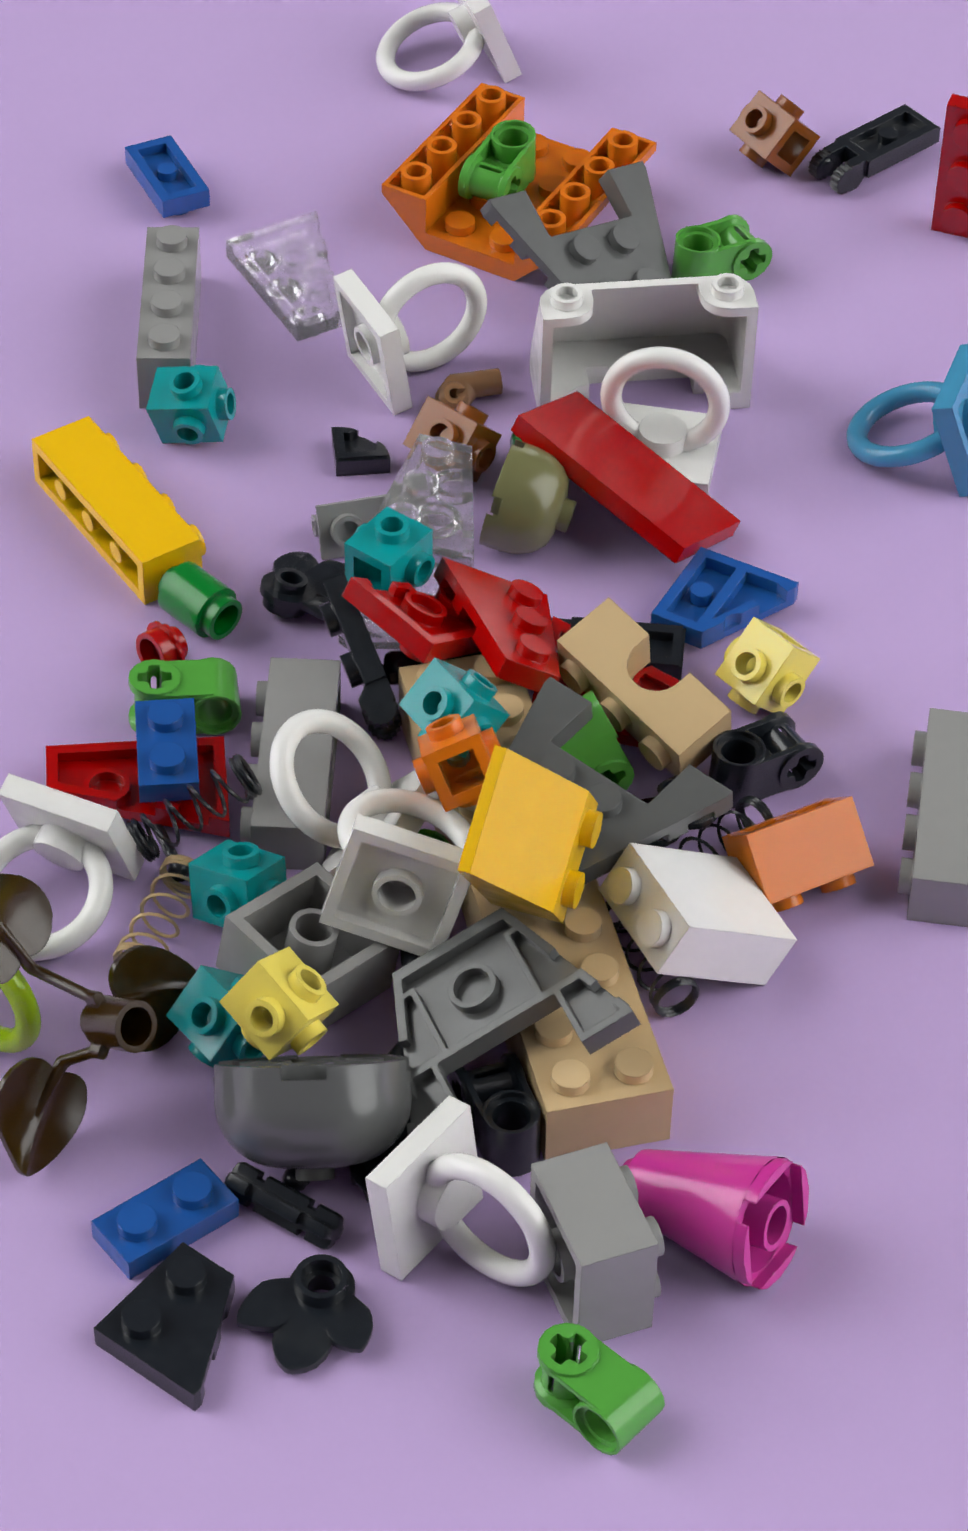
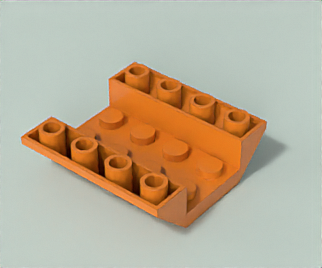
(562, 192)

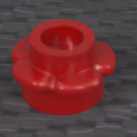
(161, 643)

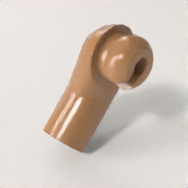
(469, 386)

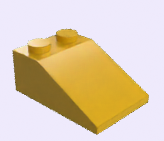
(529, 837)

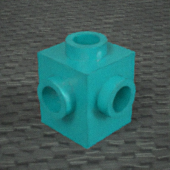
(190, 404)
(390, 550)
(451, 690)
(231, 878)
(206, 1022)

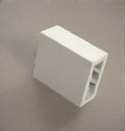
(697, 914)

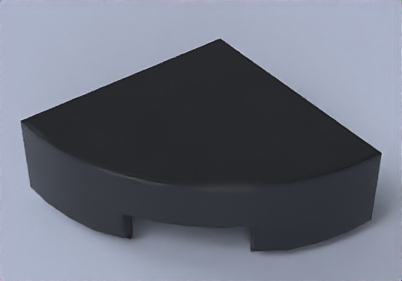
(357, 454)

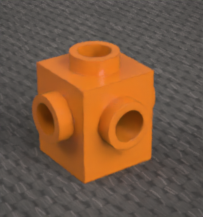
(454, 781)

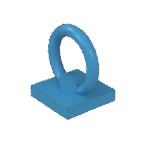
(949, 423)

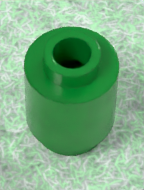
(199, 601)

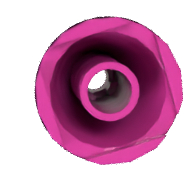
(725, 1208)

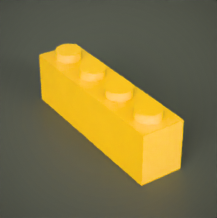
(114, 505)

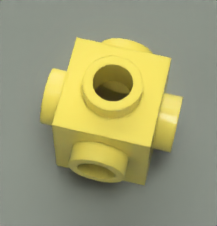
(766, 668)
(280, 1004)

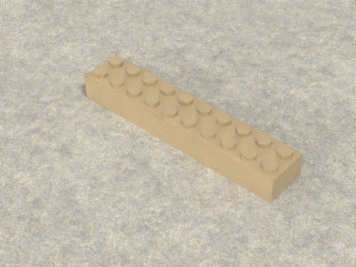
(583, 1098)

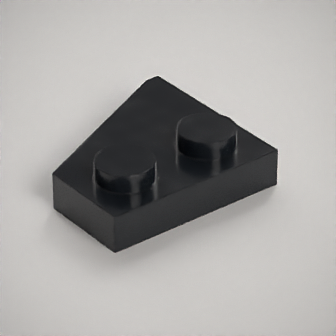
(172, 1324)

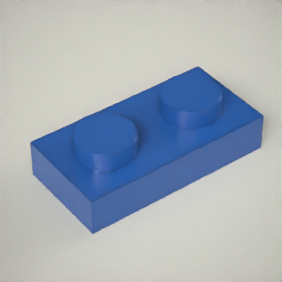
(167, 176)
(166, 749)
(164, 1216)

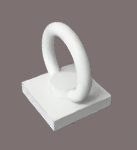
(477, 30)
(378, 339)
(679, 437)
(367, 754)
(74, 837)
(394, 880)
(433, 1184)

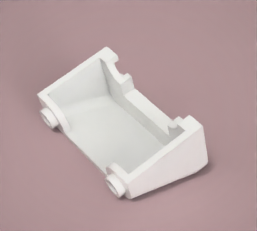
(593, 325)

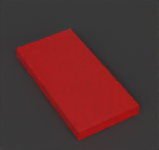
(626, 476)

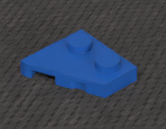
(721, 597)

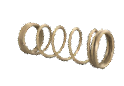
(171, 884)

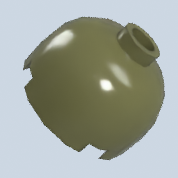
(527, 502)

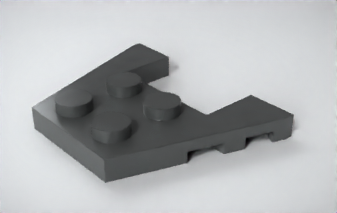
(596, 254)
(626, 819)
(485, 991)

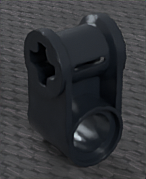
(759, 757)
(502, 1113)

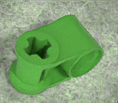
(501, 163)
(720, 249)
(207, 680)
(599, 748)
(598, 1392)

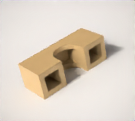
(670, 724)

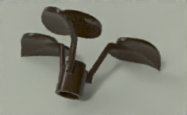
(41, 1101)

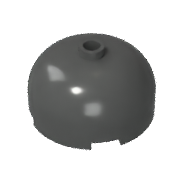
(313, 1109)

